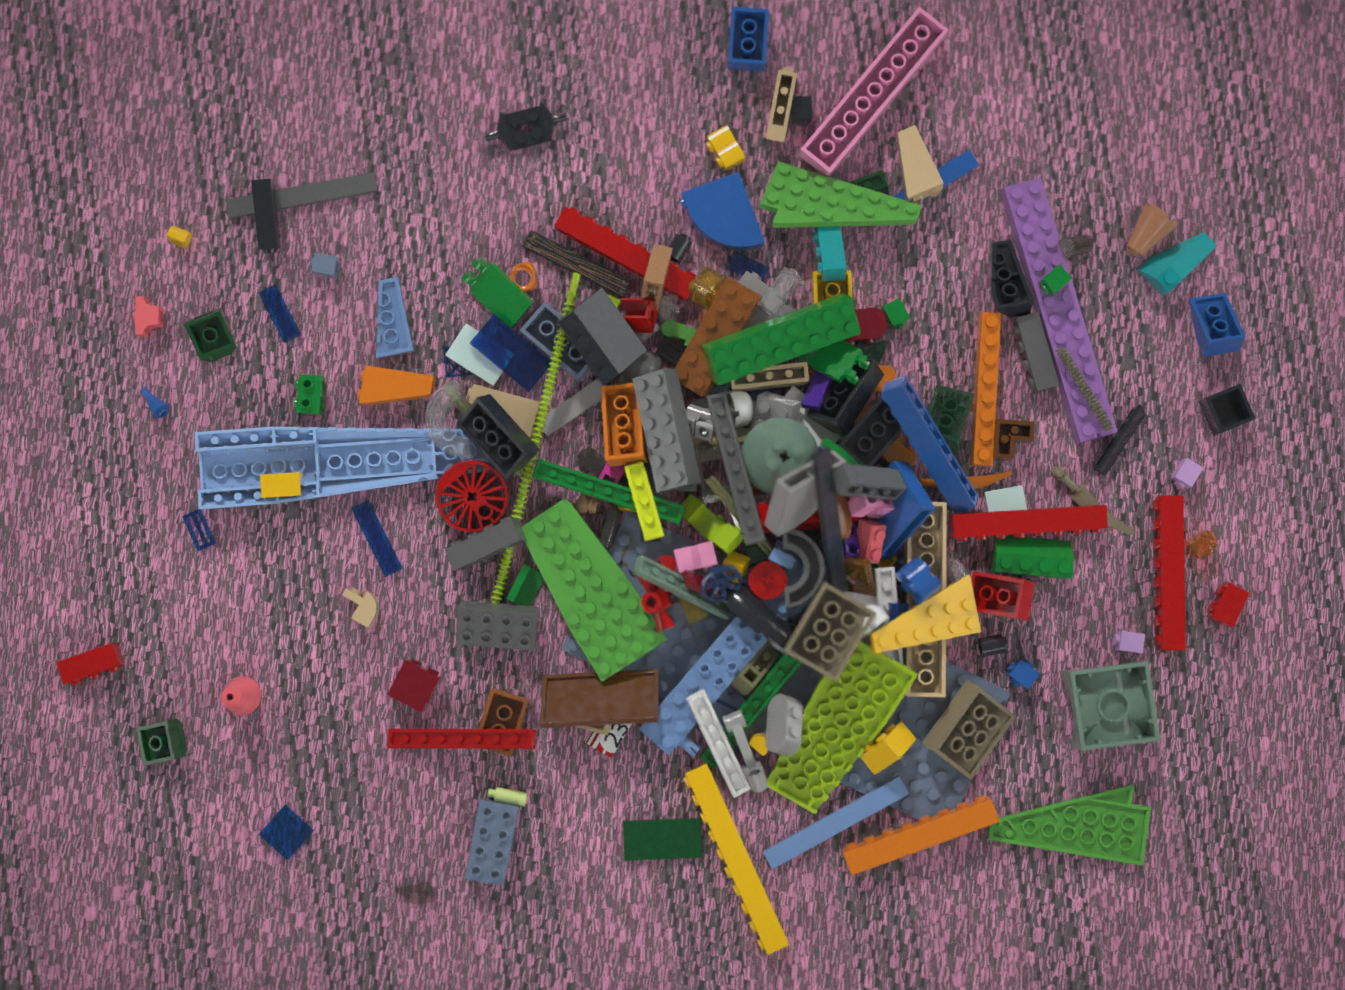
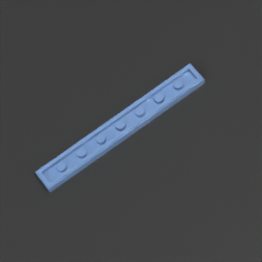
(835, 822)

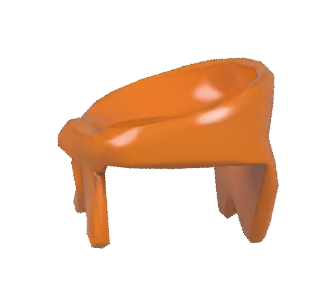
(529, 267)

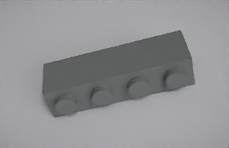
(1035, 353)
(868, 481)
(485, 544)

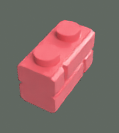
(871, 539)

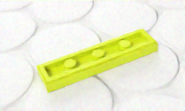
(644, 501)

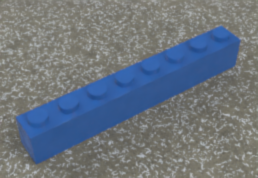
(929, 444)

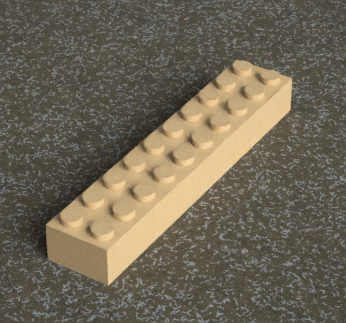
(928, 658)

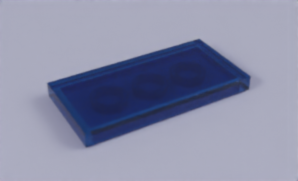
(510, 353)

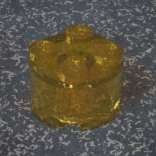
(706, 287)

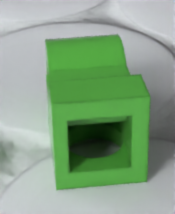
(678, 331)

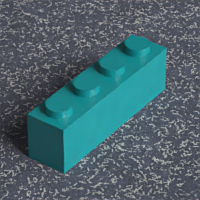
(830, 253)

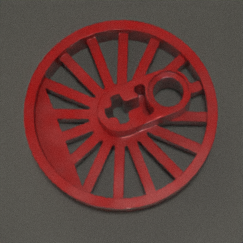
(452, 474)

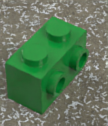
(310, 395)

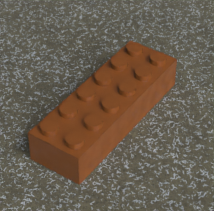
(728, 314)

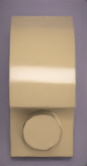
(367, 606)

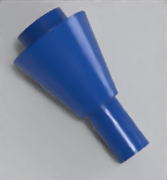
(158, 408)

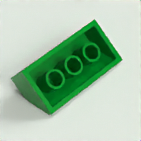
(1033, 557)

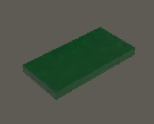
(662, 839)

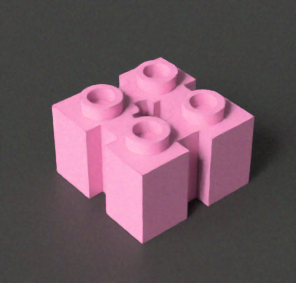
(869, 506)
(695, 557)

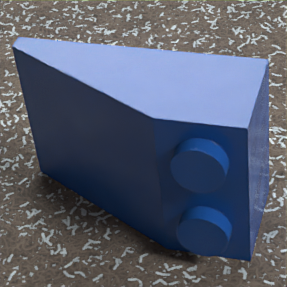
(1216, 325)

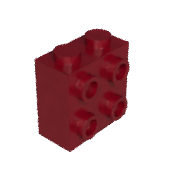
(415, 685)

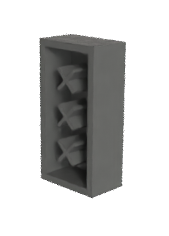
(497, 625)

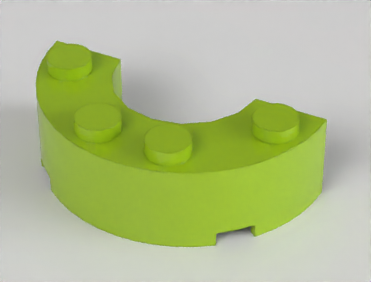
(711, 527)

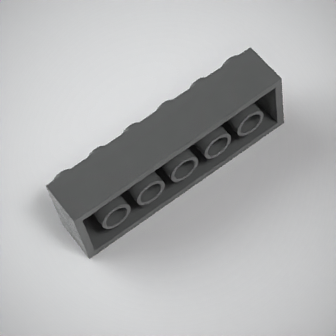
(666, 430)

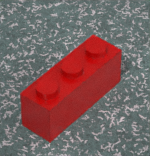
(90, 664)

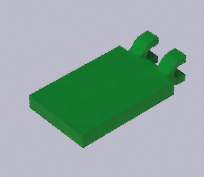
(498, 292)
(836, 361)

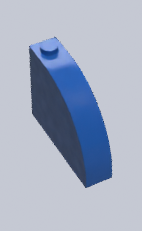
(724, 213)
(909, 513)

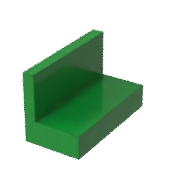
(525, 586)

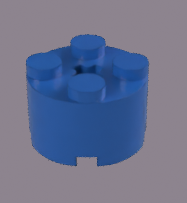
(918, 580)

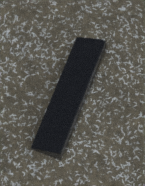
(1120, 440)

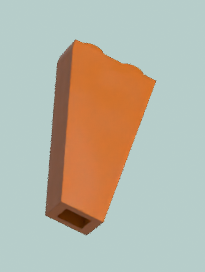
(391, 385)

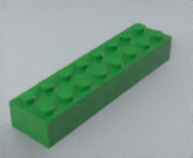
(781, 339)

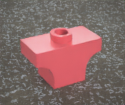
(147, 317)

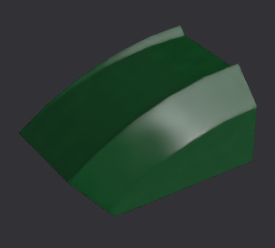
(211, 335)
(161, 742)

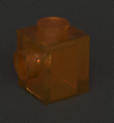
(1201, 544)

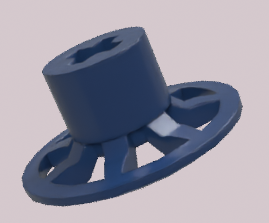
(719, 580)

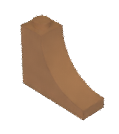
(656, 274)

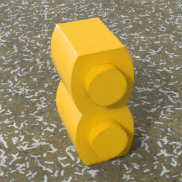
(725, 148)

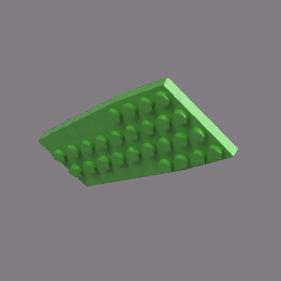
(591, 590)

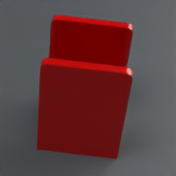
(639, 314)

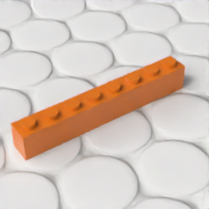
(985, 389)
(920, 835)

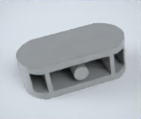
(784, 725)

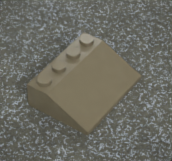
(829, 631)
(968, 729)

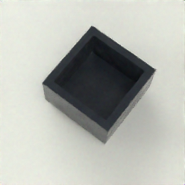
(1226, 409)

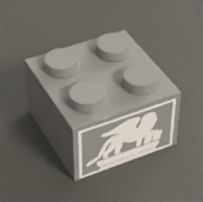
(774, 406)

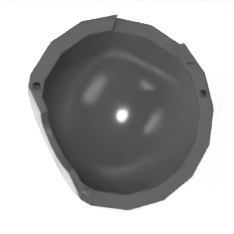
(645, 364)

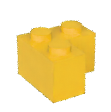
(888, 747)

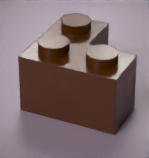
(1010, 432)

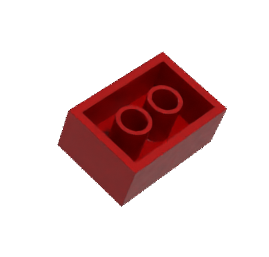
(1002, 595)

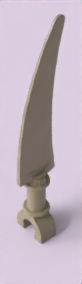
(1084, 498)

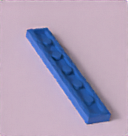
(952, 170)

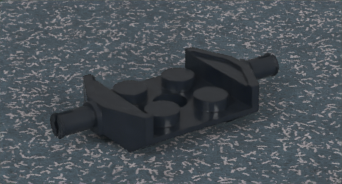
(537, 117)

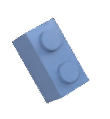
(781, 558)

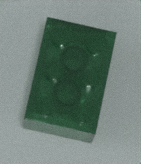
(950, 413)

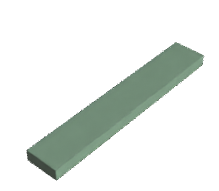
(675, 584)

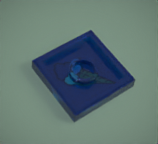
(286, 832)

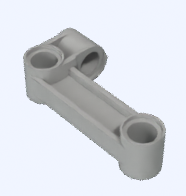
(752, 768)

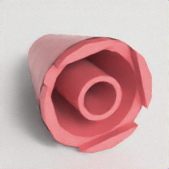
(241, 695)

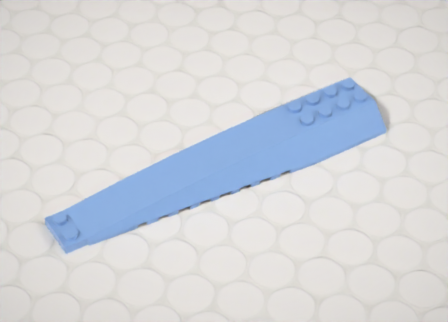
(329, 458)

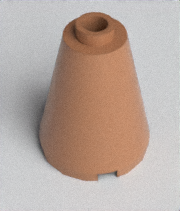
(1149, 230)

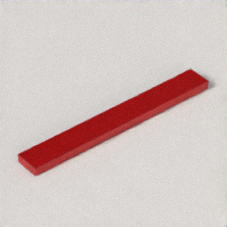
(461, 738)

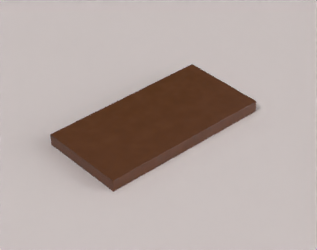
(588, 701)

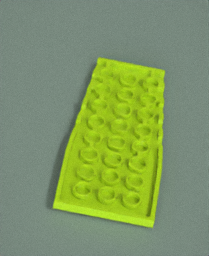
(839, 724)

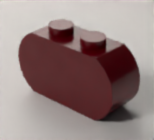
(871, 324)

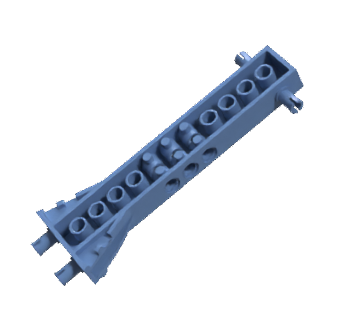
(716, 670)

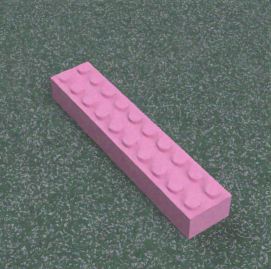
(873, 92)

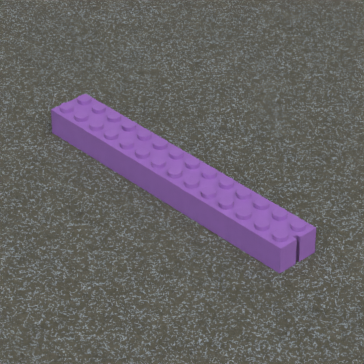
(1060, 314)

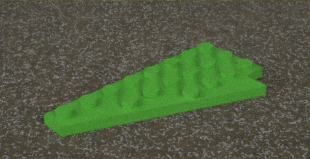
(1090, 825)

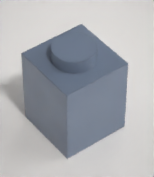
(325, 265)

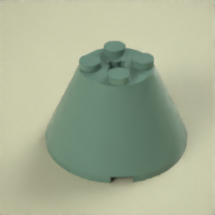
(769, 440)

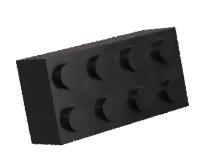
(872, 434)

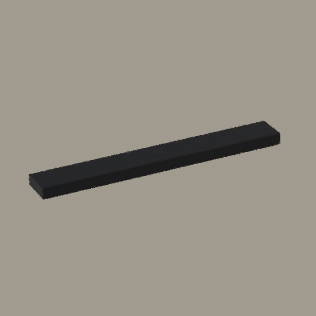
(829, 519)

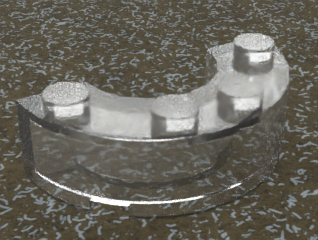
(437, 420)

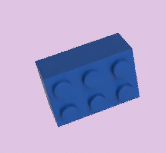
(748, 39)

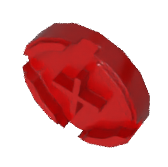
(767, 580)

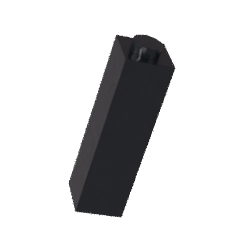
(266, 215)

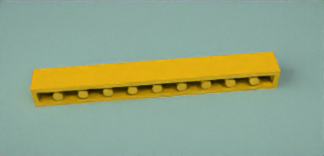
(737, 859)

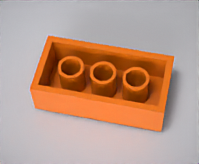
(622, 426)

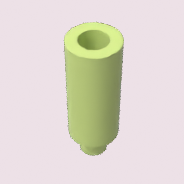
(508, 796)

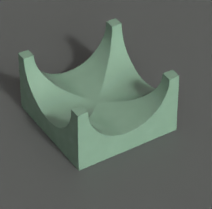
(1111, 705)

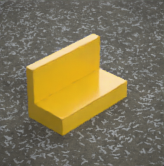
(281, 484)

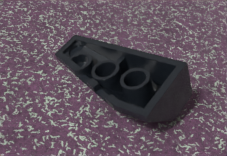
(1008, 282)

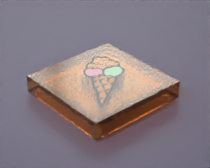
(859, 576)

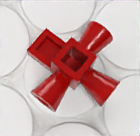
(655, 602)

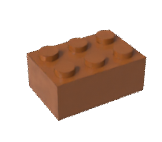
(504, 711)

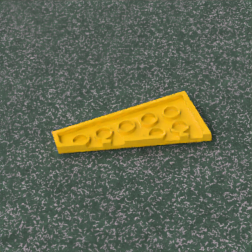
(938, 618)

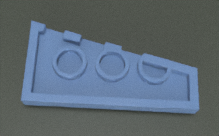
(393, 326)

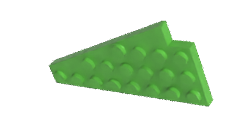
(817, 200)

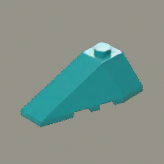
(1175, 263)

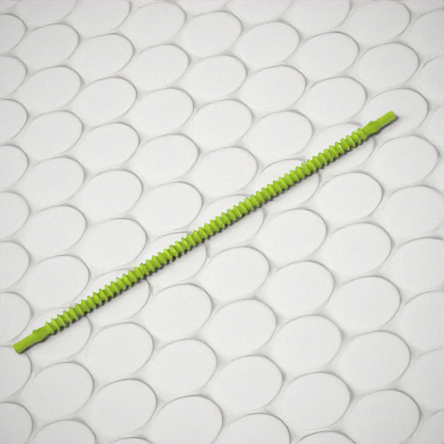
(546, 397)

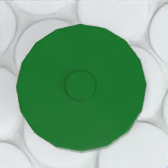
(825, 442)

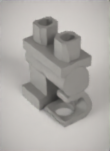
(699, 416)

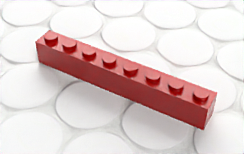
(619, 249)
(1028, 521)
(1169, 572)

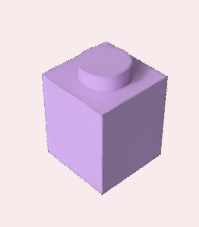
(1186, 473)
(1129, 642)

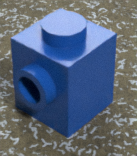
(1022, 673)

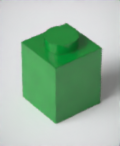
(1054, 280)
(896, 314)

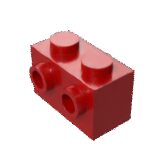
(1227, 604)

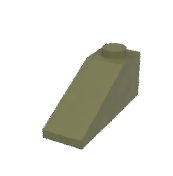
(756, 668)

